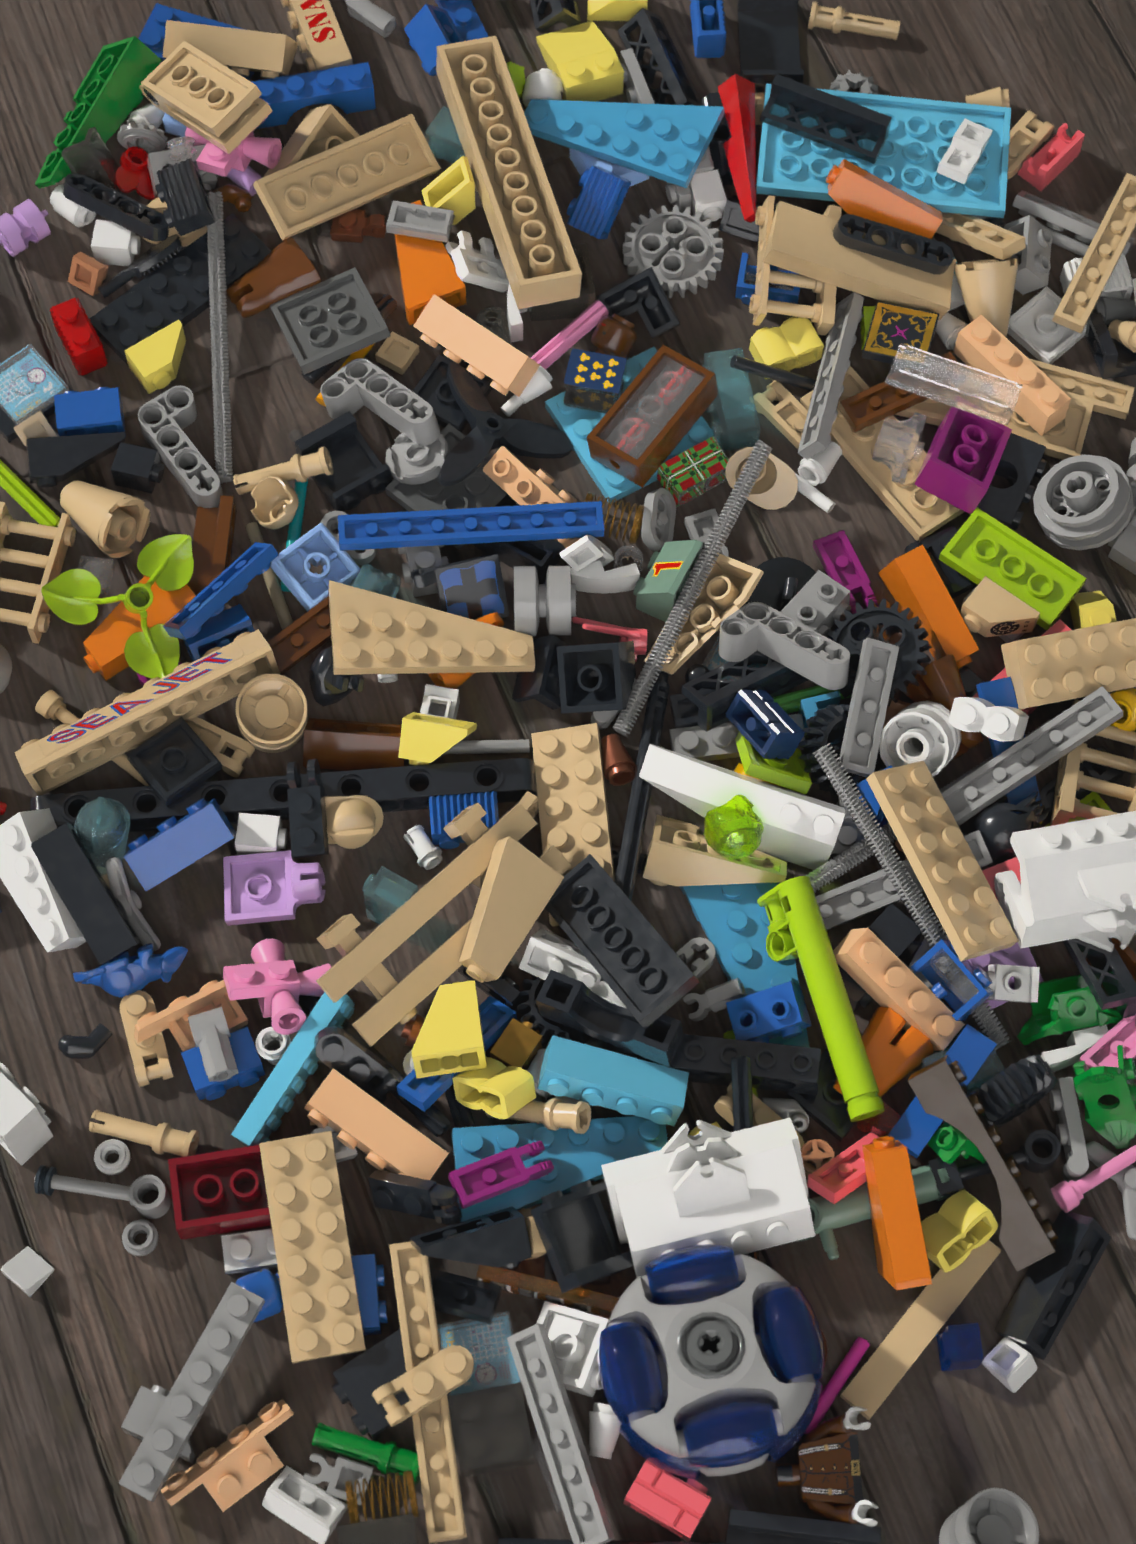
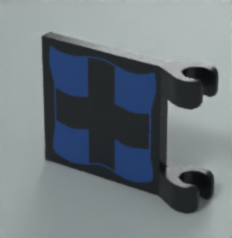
(467, 586)

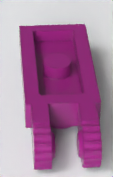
(844, 566)
(498, 1174)

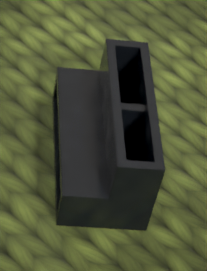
(526, 553)

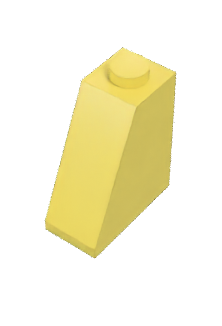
(451, 1033)

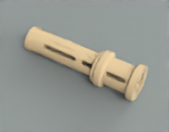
(840, 20)
(297, 468)
(555, 1115)
(160, 1137)

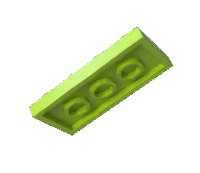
(1014, 563)

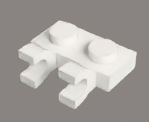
(475, 266)

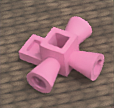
(216, 161)
(274, 984)

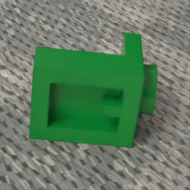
(951, 1142)

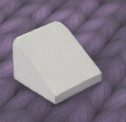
(27, 1270)
(1010, 1364)

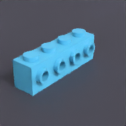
(613, 1081)

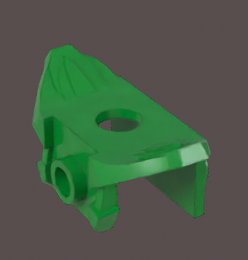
(1063, 1007)
(1114, 1121)

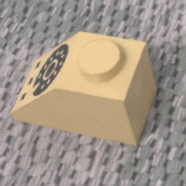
(997, 612)

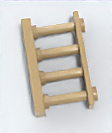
(821, 312)
(63, 536)
(1072, 779)

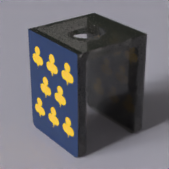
(594, 380)

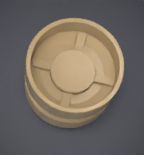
(272, 713)

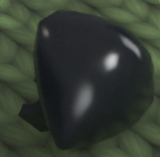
(329, 687)

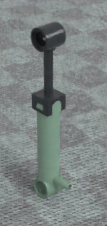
(931, 1182)

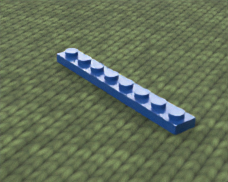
(470, 525)

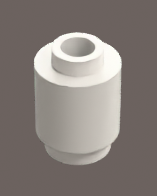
(69, 210)

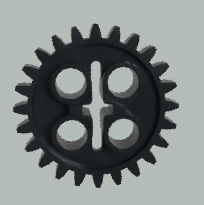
(894, 621)

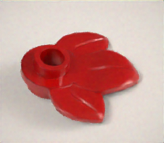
(134, 173)

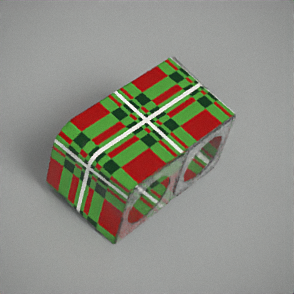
(694, 471)

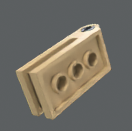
(206, 97)

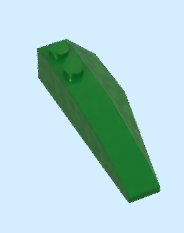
(102, 100)

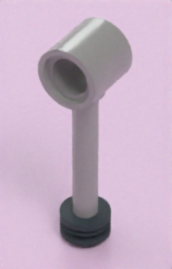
(48, 1180)

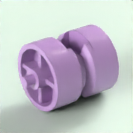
(23, 226)

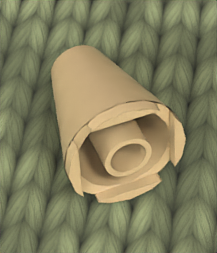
(988, 289)
(106, 516)

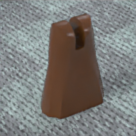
(276, 277)
(941, 686)

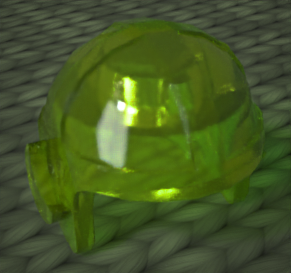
(733, 828)

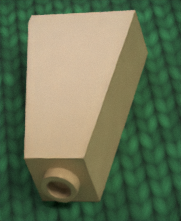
(507, 908)

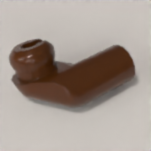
(239, 197)

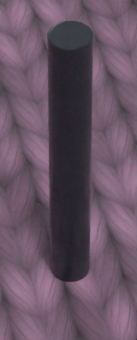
(772, 373)

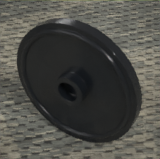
(781, 581)

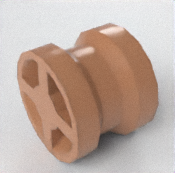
(815, 1151)

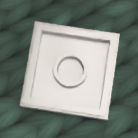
(1037, 332)

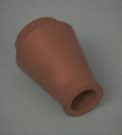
(617, 762)

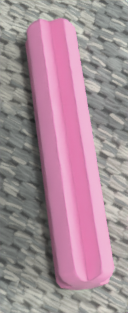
(570, 334)

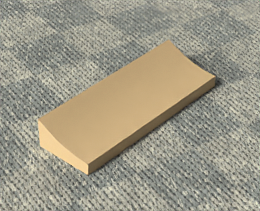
(806, 245)

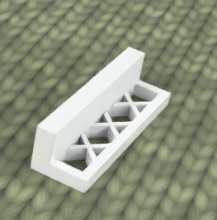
(555, 953)

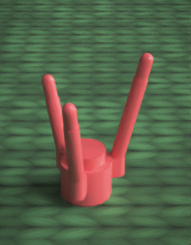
(625, 634)

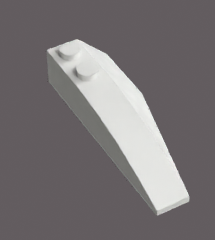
(794, 824)

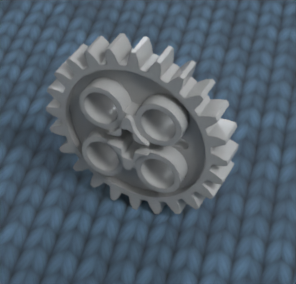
(674, 250)

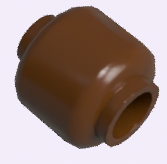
(614, 336)

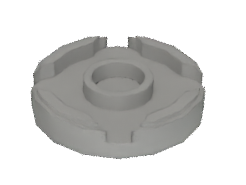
(415, 462)

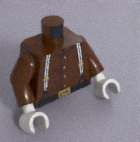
(830, 1471)

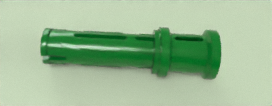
(386, 1456)

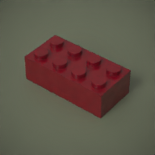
(219, 1192)

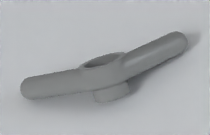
(129, 902)
(1125, 1182)

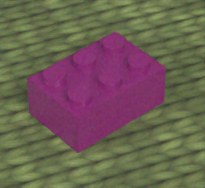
(963, 458)

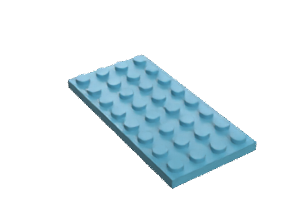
(908, 160)

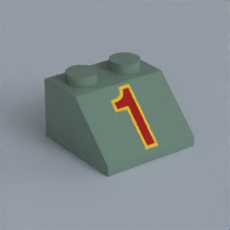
(666, 577)

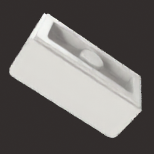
(304, 1505)

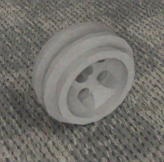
(1091, 514)

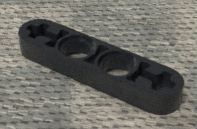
(115, 207)
(894, 238)

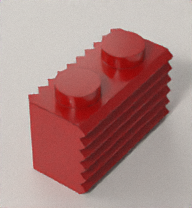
(78, 336)

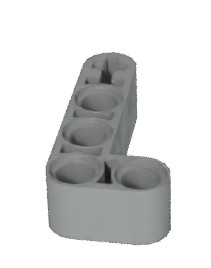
(365, 384)
(184, 454)
(786, 641)

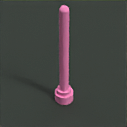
(1070, 1193)

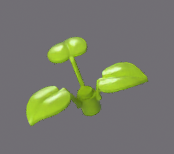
(168, 564)

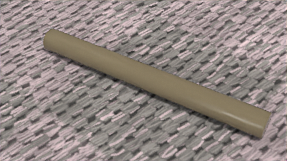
(271, 581)

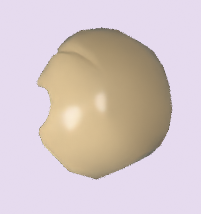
(274, 503)

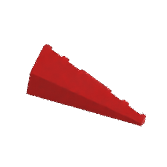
(739, 107)

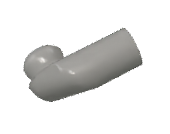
(789, 1109)

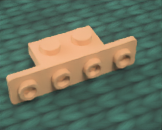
(525, 484)
(176, 1016)
(236, 1464)

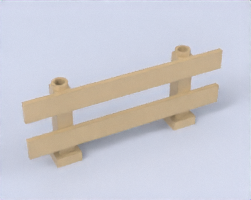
(364, 957)

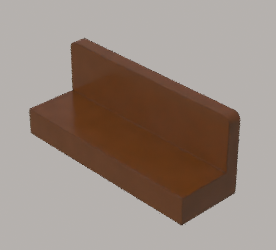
(212, 542)
(352, 744)

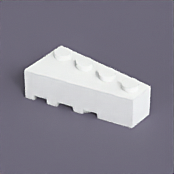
(30, 883)

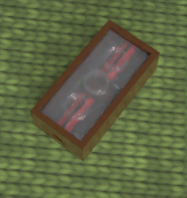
(652, 415)

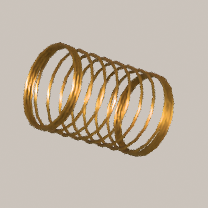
(637, 521)
(352, 1500)

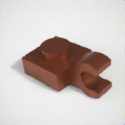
(355, 224)

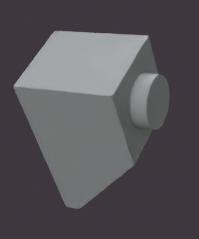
(143, 1412)

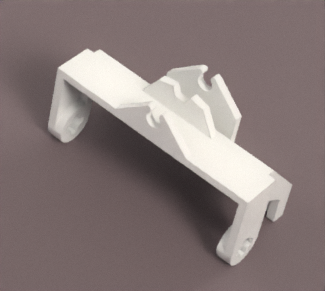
(1073, 883)
(712, 1189)

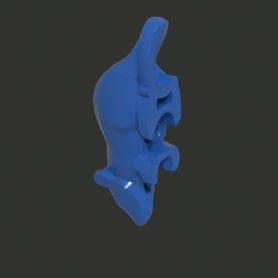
(129, 974)

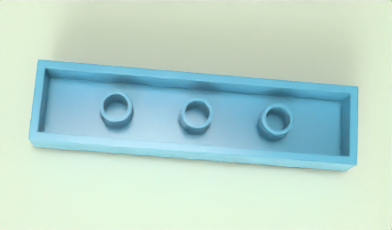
(290, 1073)

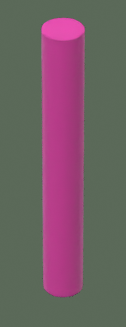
(838, 1380)

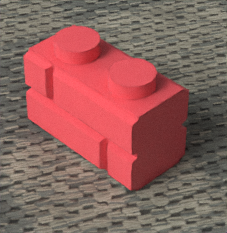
(668, 1500)

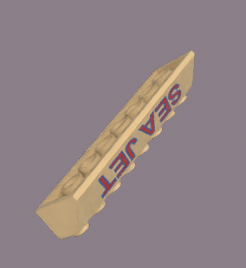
(142, 714)

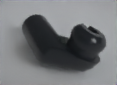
(84, 1046)

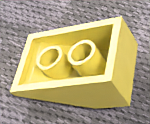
(583, 62)

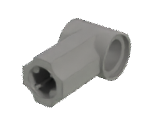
(212, 1038)

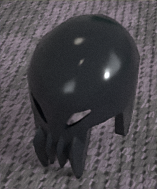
(998, 823)

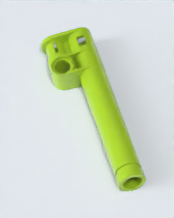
(800, 934)

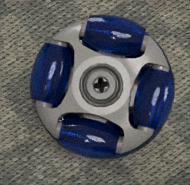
(720, 1338)

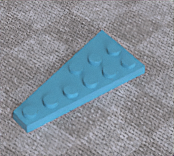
(642, 137)
(739, 935)
(573, 1155)

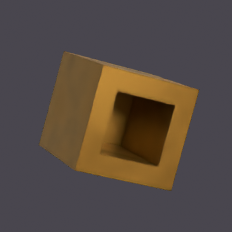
(517, 1045)

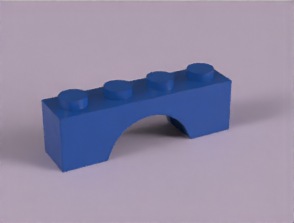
(344, 86)

